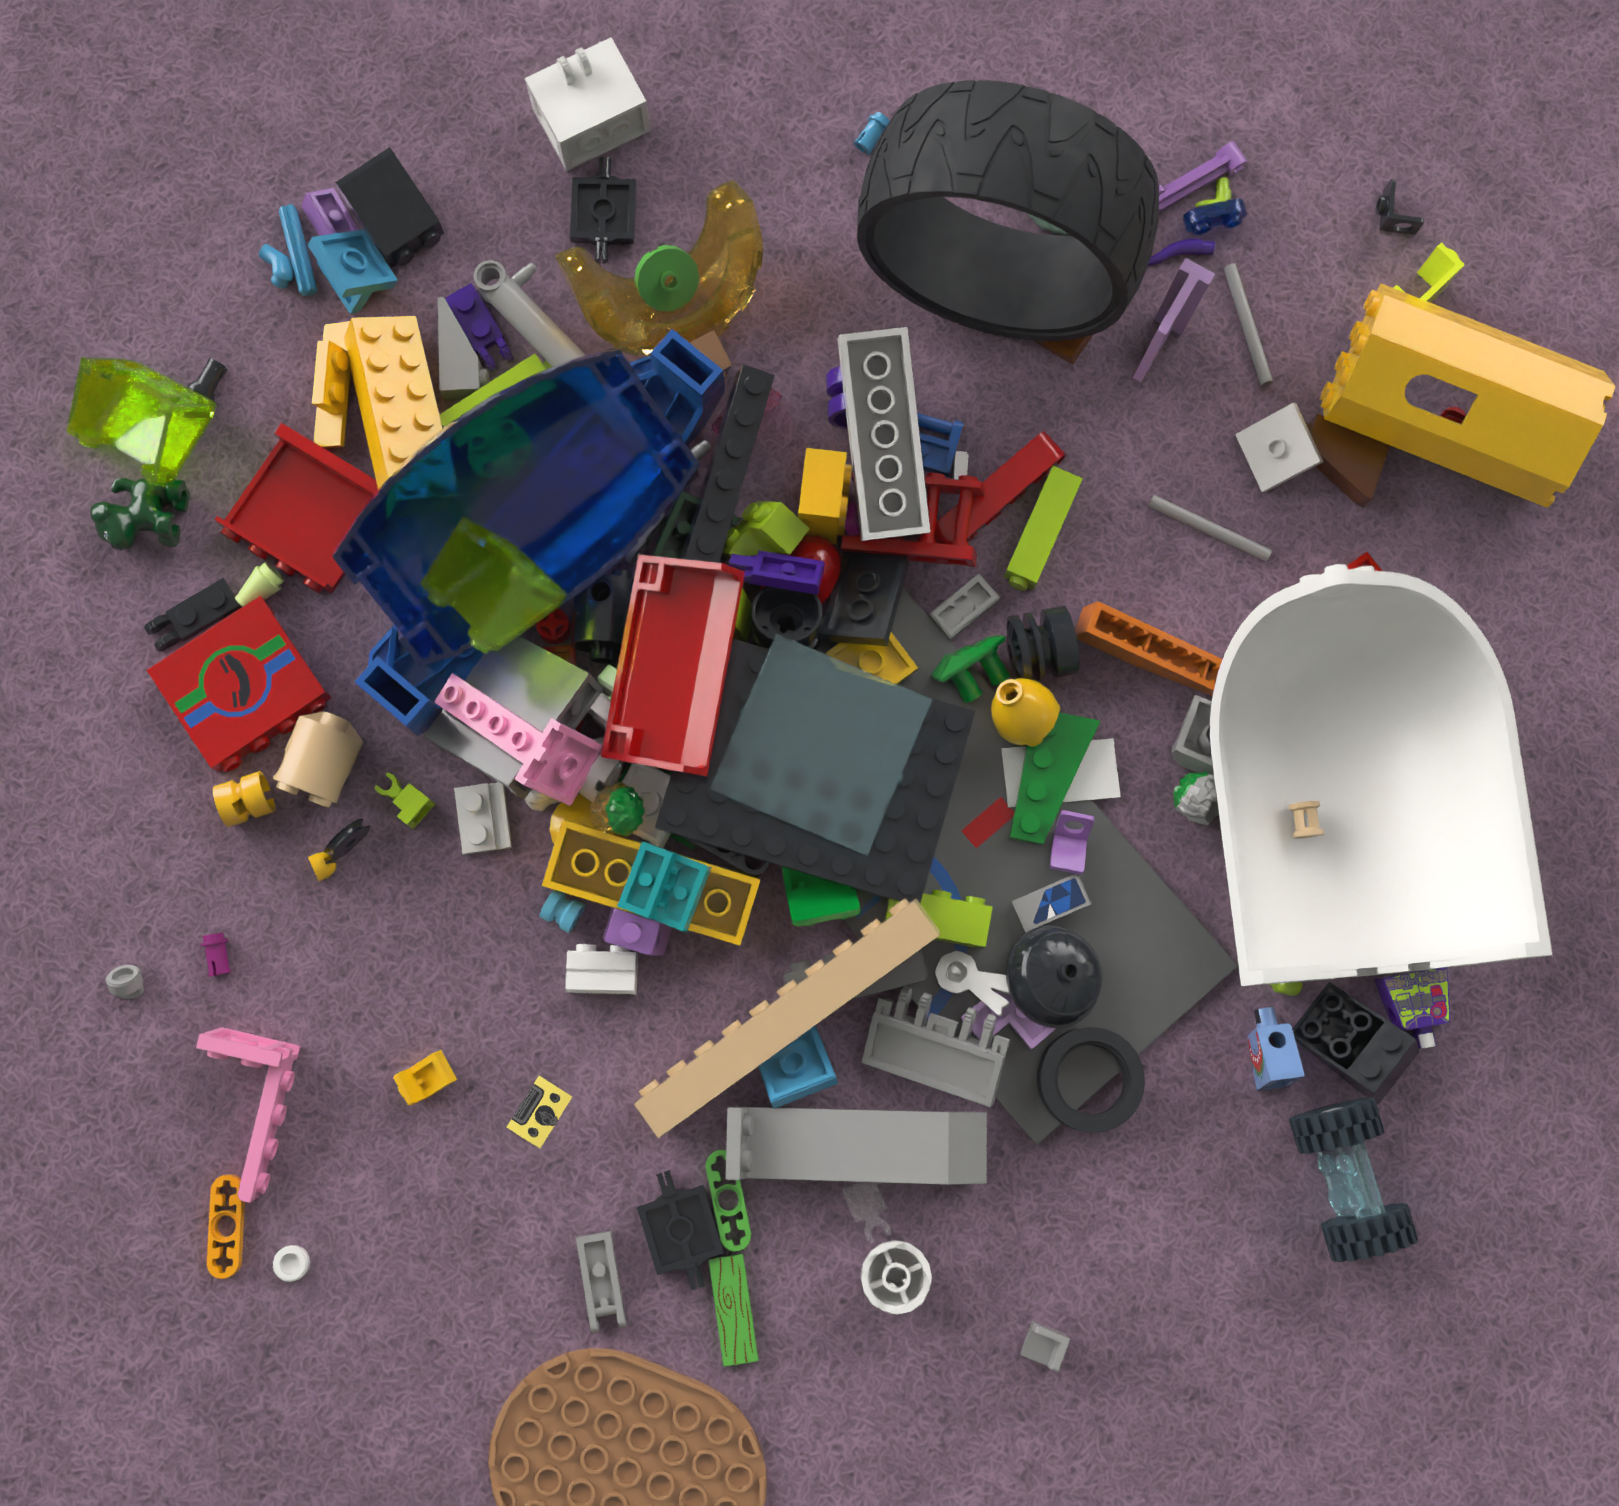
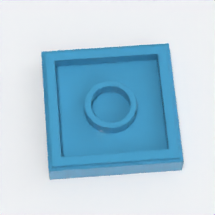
(798, 1070)

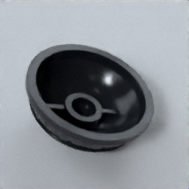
(1039, 978)

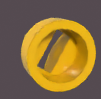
(318, 863)

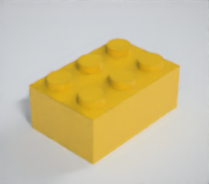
(825, 493)

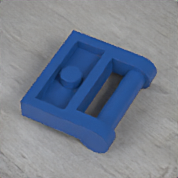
(937, 452)

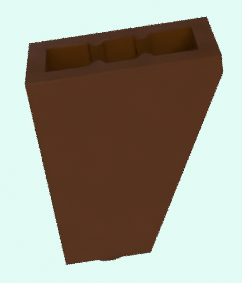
(1348, 458)

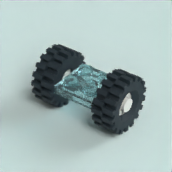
(1362, 1221)

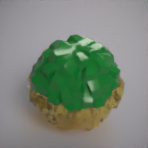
(617, 810)

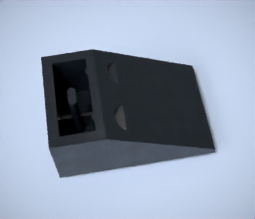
(1355, 1042)

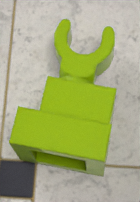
(410, 800)

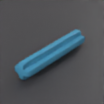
(298, 250)

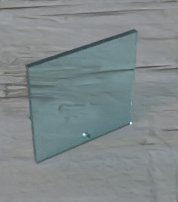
(821, 744)

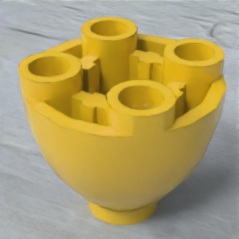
(1024, 711)

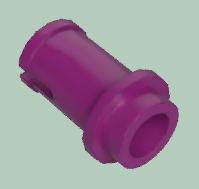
(216, 954)

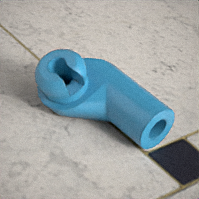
(281, 266)

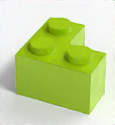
(765, 528)

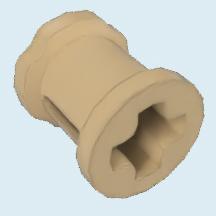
(1310, 808)

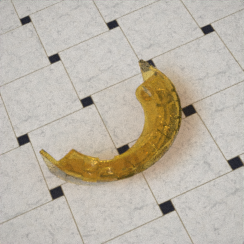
(727, 266)

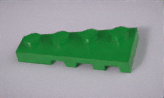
(1048, 776)

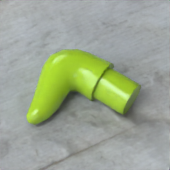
(1222, 194)

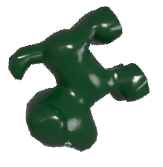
(121, 524)

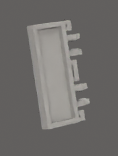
(932, 1052)

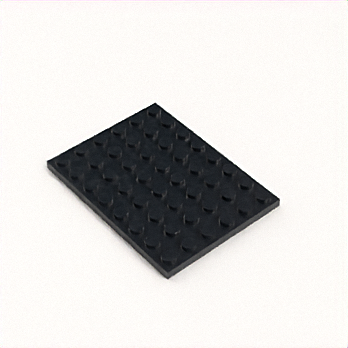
(907, 834)

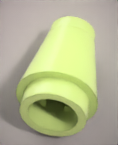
(262, 582)

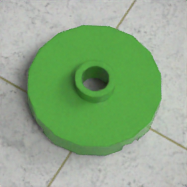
(659, 265)

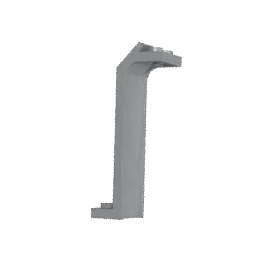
(857, 1145)

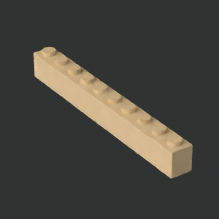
(787, 1017)

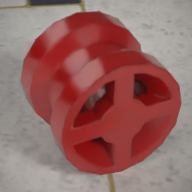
(552, 622)

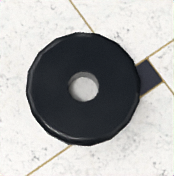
(347, 839)

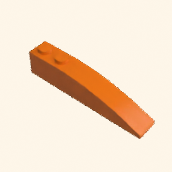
(1147, 647)

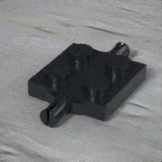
(603, 210)
(680, 1229)

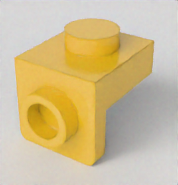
(425, 1078)

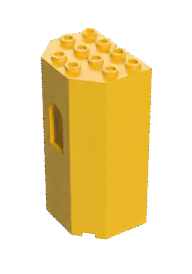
(1531, 406)

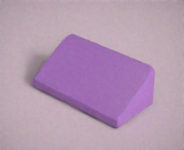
(327, 212)

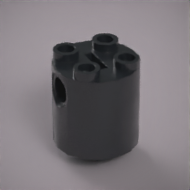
(601, 616)

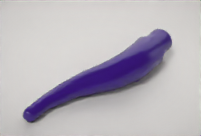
(1183, 247)

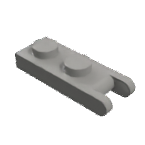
(600, 1278)

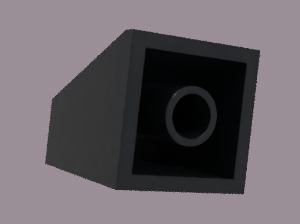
(390, 208)

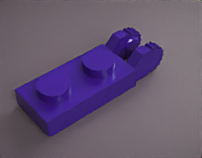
(478, 324)

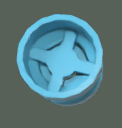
(562, 910)

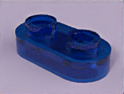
(1224, 213)

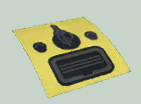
(539, 1112)

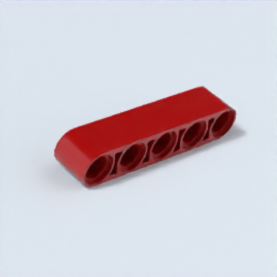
(1004, 486)

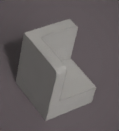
(1045, 1345)

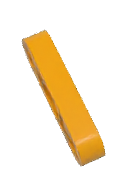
(233, 1252)

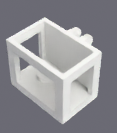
(588, 103)

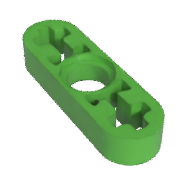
(724, 1228)

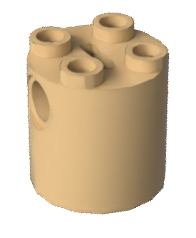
(319, 757)

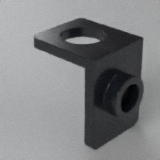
(1388, 220)

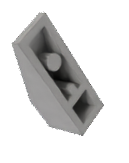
(458, 364)

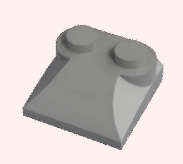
(1193, 743)

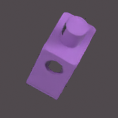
(636, 933)

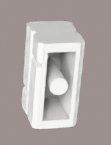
(601, 971)

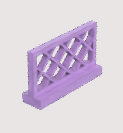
(1176, 308)

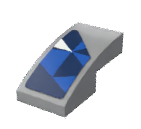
(1051, 902)

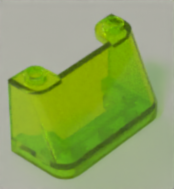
(138, 414)
(490, 586)

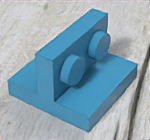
(352, 266)

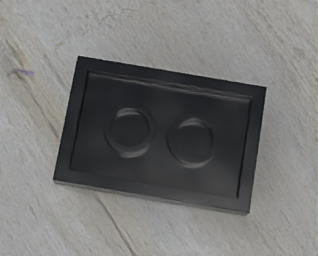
(865, 599)

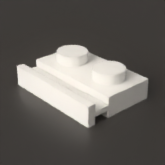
(483, 818)

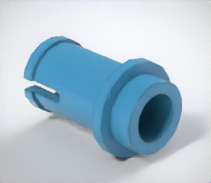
(869, 136)

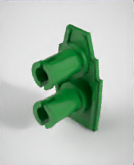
(957, 664)

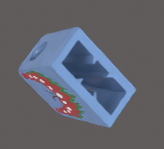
(1272, 1065)

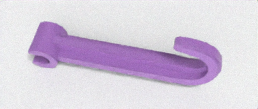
(1227, 161)

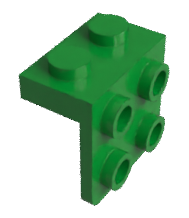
(817, 900)

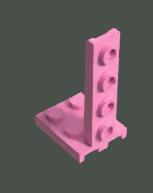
(552, 760)
(254, 1052)

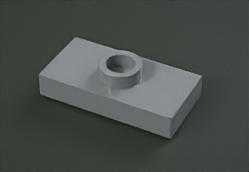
(964, 606)

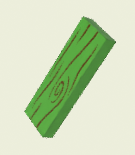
(733, 1309)

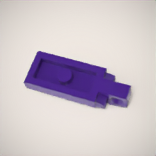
(780, 571)

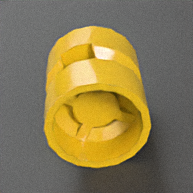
(254, 803)

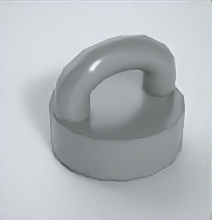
(125, 982)

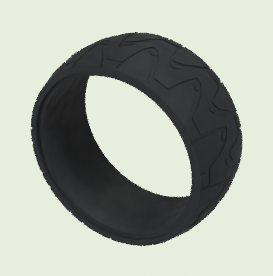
(1027, 155)

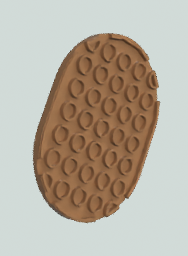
(622, 1434)

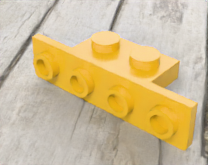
(331, 387)

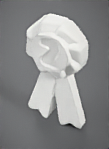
(959, 973)

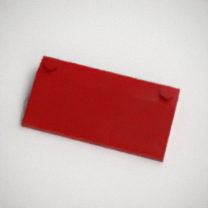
(673, 663)

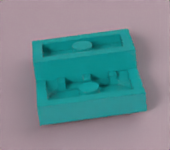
(664, 886)

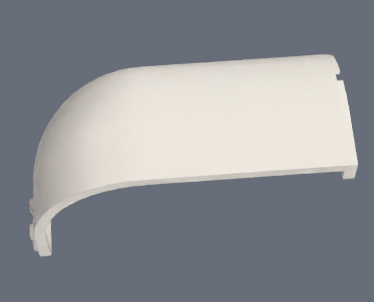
(1409, 739)

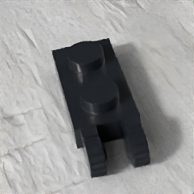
(194, 614)

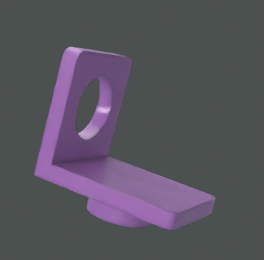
(1069, 844)

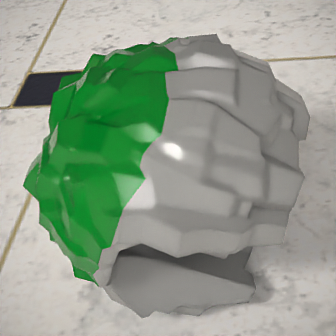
(1197, 797)

